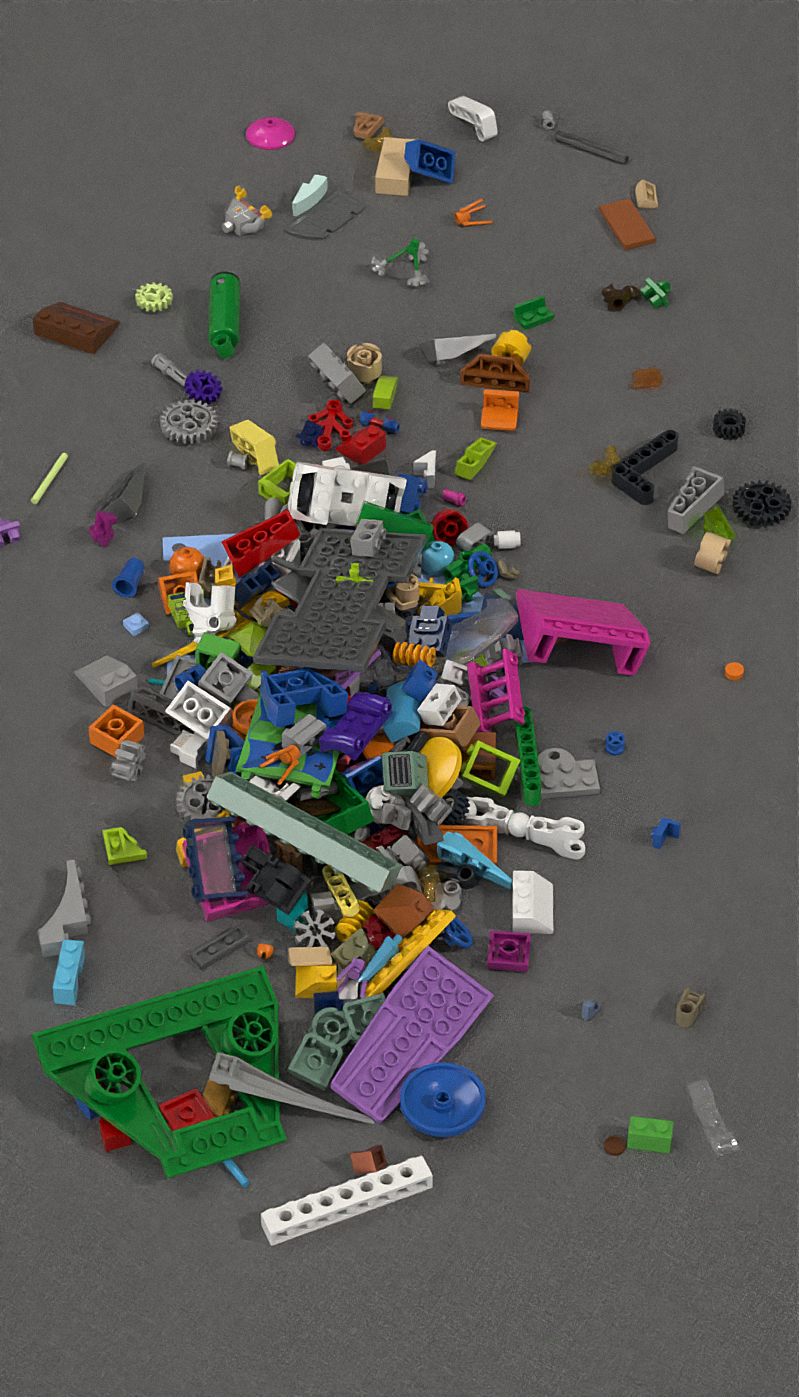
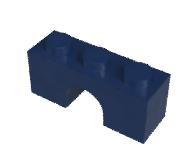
(255, 584)

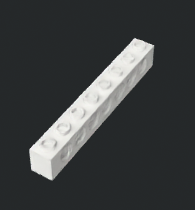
(402, 1181)

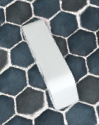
(477, 114)

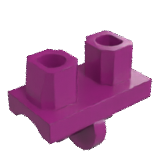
(101, 530)

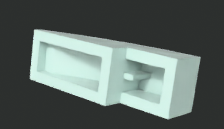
(309, 194)

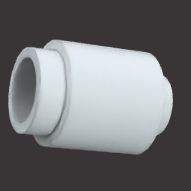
(507, 539)

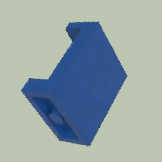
(235, 745)

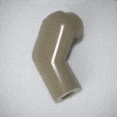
(507, 573)

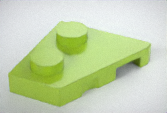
(121, 847)

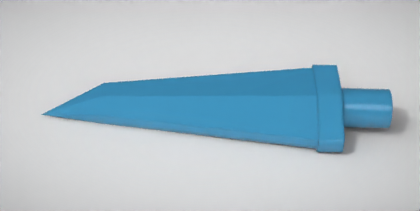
(383, 956)

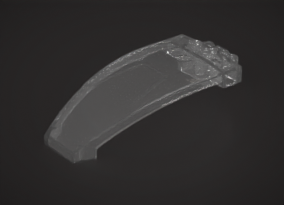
(466, 643)

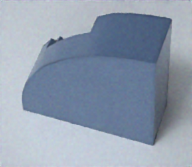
(589, 1009)

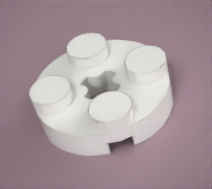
(375, 799)

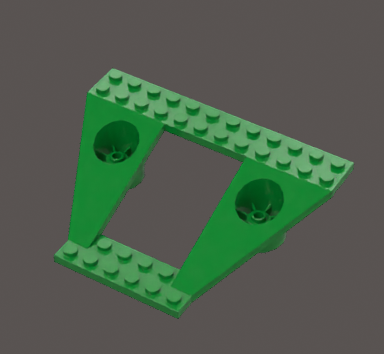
(101, 1041)

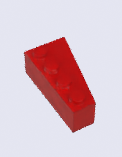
(260, 542)

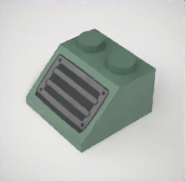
(404, 772)

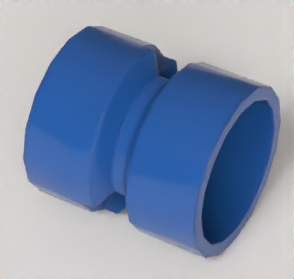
(193, 675)

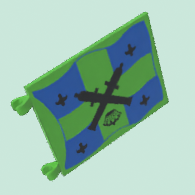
(265, 738)

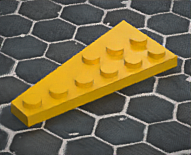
(409, 949)

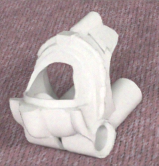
(206, 617)

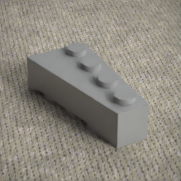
(337, 373)

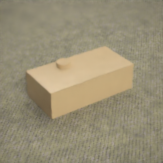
(393, 171)

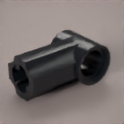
(456, 873)

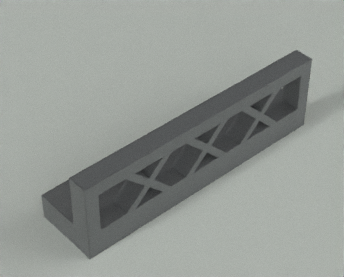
(155, 701)
(424, 827)

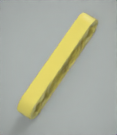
(339, 890)

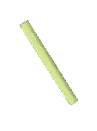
(49, 478)

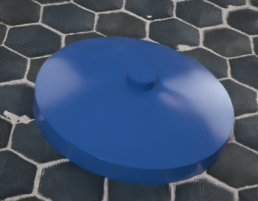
(442, 1099)

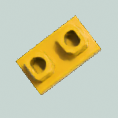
(427, 590)

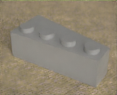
(694, 499)

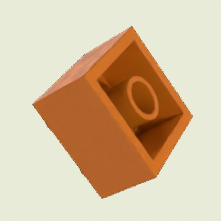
(115, 727)

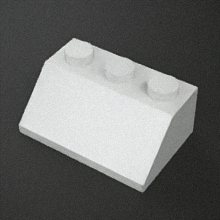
(199, 710)
(532, 903)

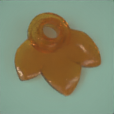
(649, 377)

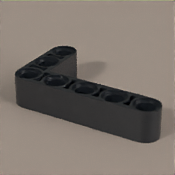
(628, 471)

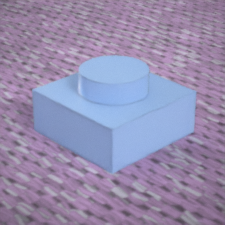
(135, 624)

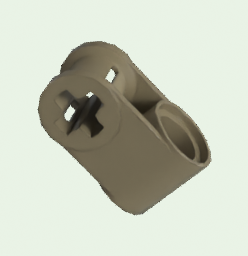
(689, 1007)

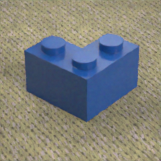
(414, 489)

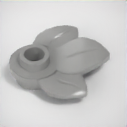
(445, 898)

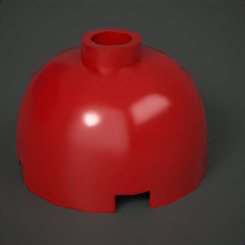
(448, 526)

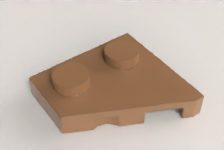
(367, 124)

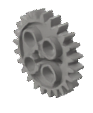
(189, 422)
(192, 800)

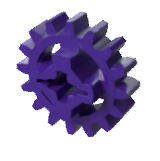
(194, 386)

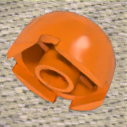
(186, 560)

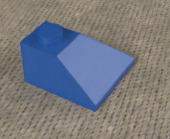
(365, 775)

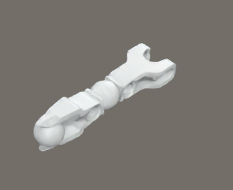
(540, 830)

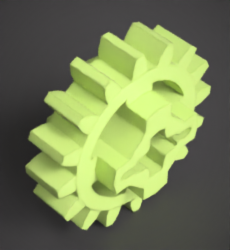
(153, 297)

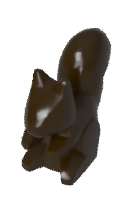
(619, 298)

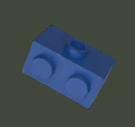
(420, 681)

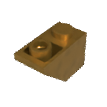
(219, 1098)

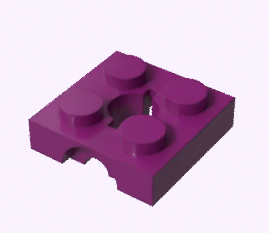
(512, 961)

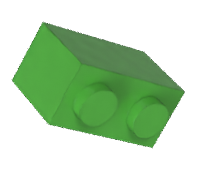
(650, 1134)

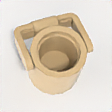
(405, 595)

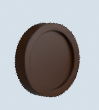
(614, 1145)

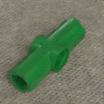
(460, 565)

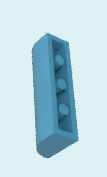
(404, 716)

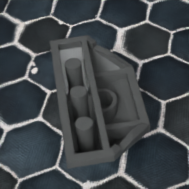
(395, 631)

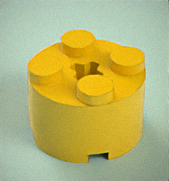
(513, 345)

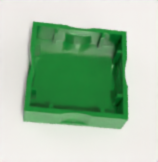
(354, 808)

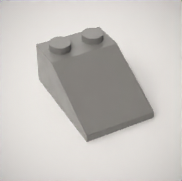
(108, 680)

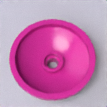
(270, 133)

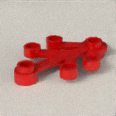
(332, 409)

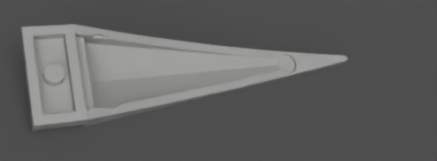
(250, 1080)

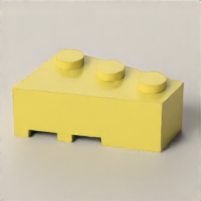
(257, 443)

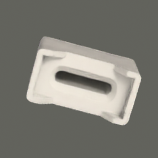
(189, 748)

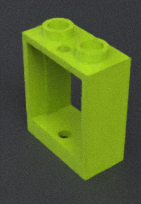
(268, 483)
(507, 777)

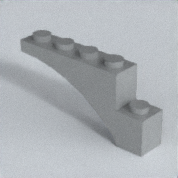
(69, 917)

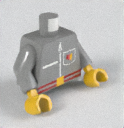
(243, 217)

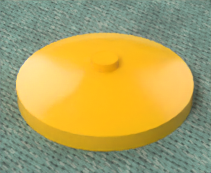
(443, 764)

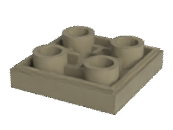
(220, 754)

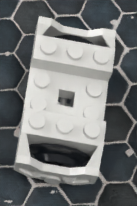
(326, 490)

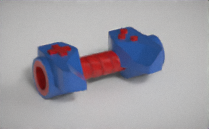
(389, 424)

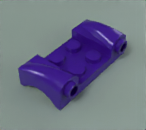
(358, 725)

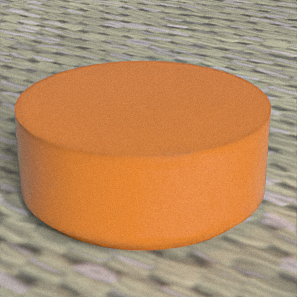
(734, 671)

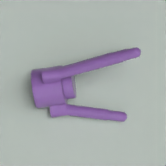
(354, 972)

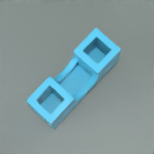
(66, 978)

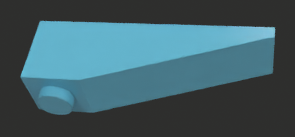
(460, 851)

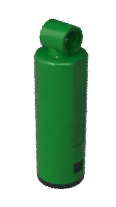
(224, 313)

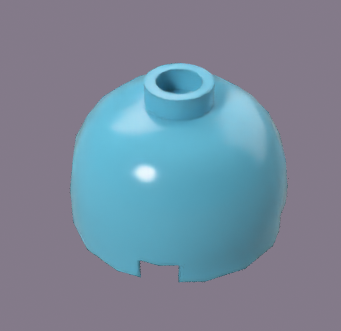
(436, 557)

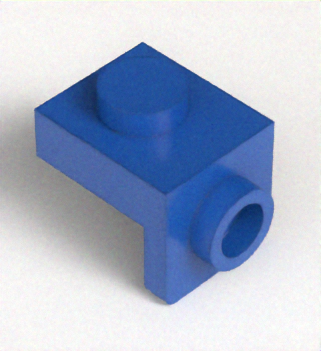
(665, 828)

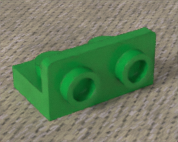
(532, 313)

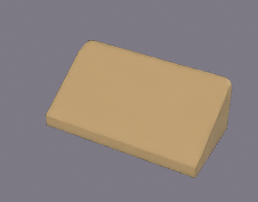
(646, 195)
(309, 956)

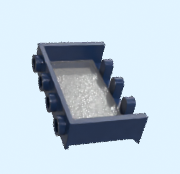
(213, 859)

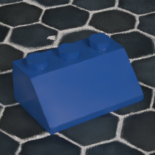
(430, 160)

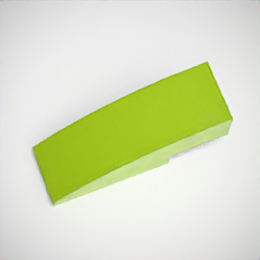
(385, 392)
(474, 458)

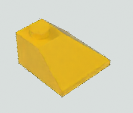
(315, 980)

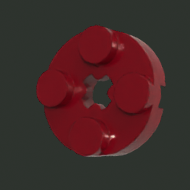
(377, 931)

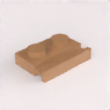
(288, 854)

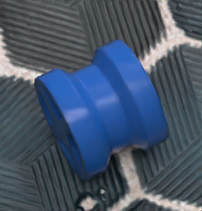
(615, 743)

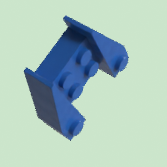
(298, 687)

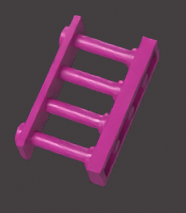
(480, 689)

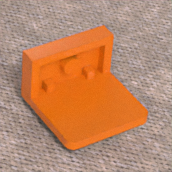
(500, 410)

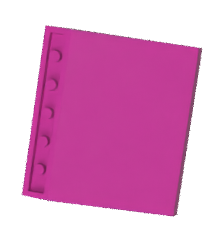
(553, 616)

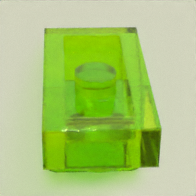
(716, 522)

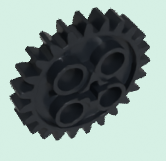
(770, 508)

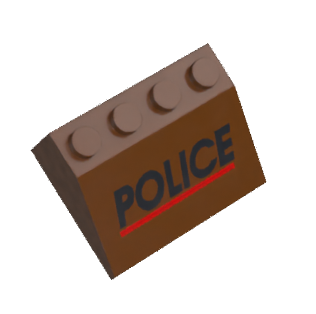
(74, 326)

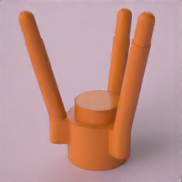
(463, 215)
(287, 756)

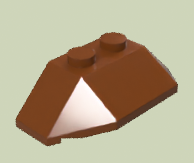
(495, 373)

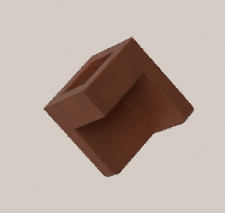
(369, 1160)

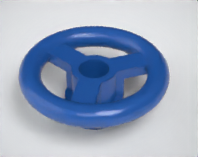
(484, 568)
(453, 934)

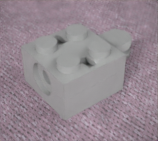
(227, 681)

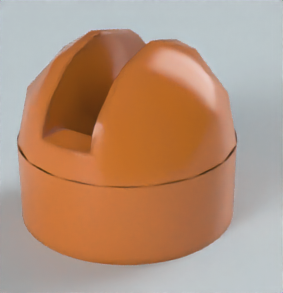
(265, 949)

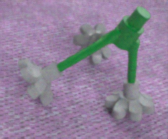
(416, 253)

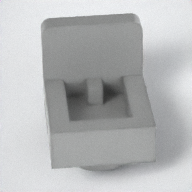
(396, 815)

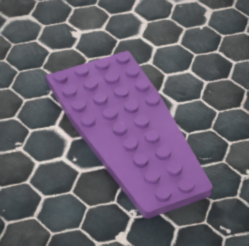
(411, 1029)

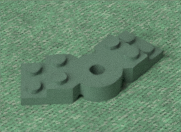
(323, 1049)

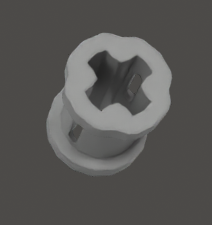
(238, 460)

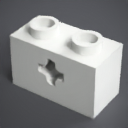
(439, 704)

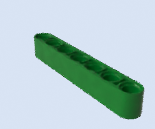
(528, 758)

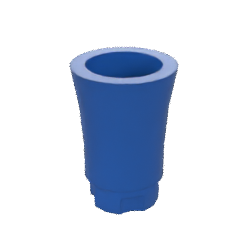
(128, 579)

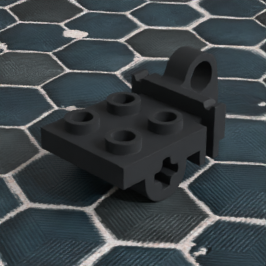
(273, 880)

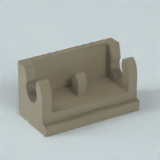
(207, 576)
(265, 614)

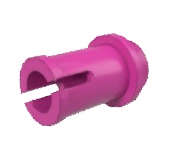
(457, 498)

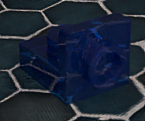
(310, 434)
(327, 1000)

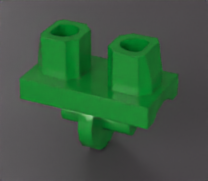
(658, 291)
(468, 586)

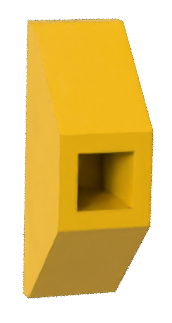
(447, 598)

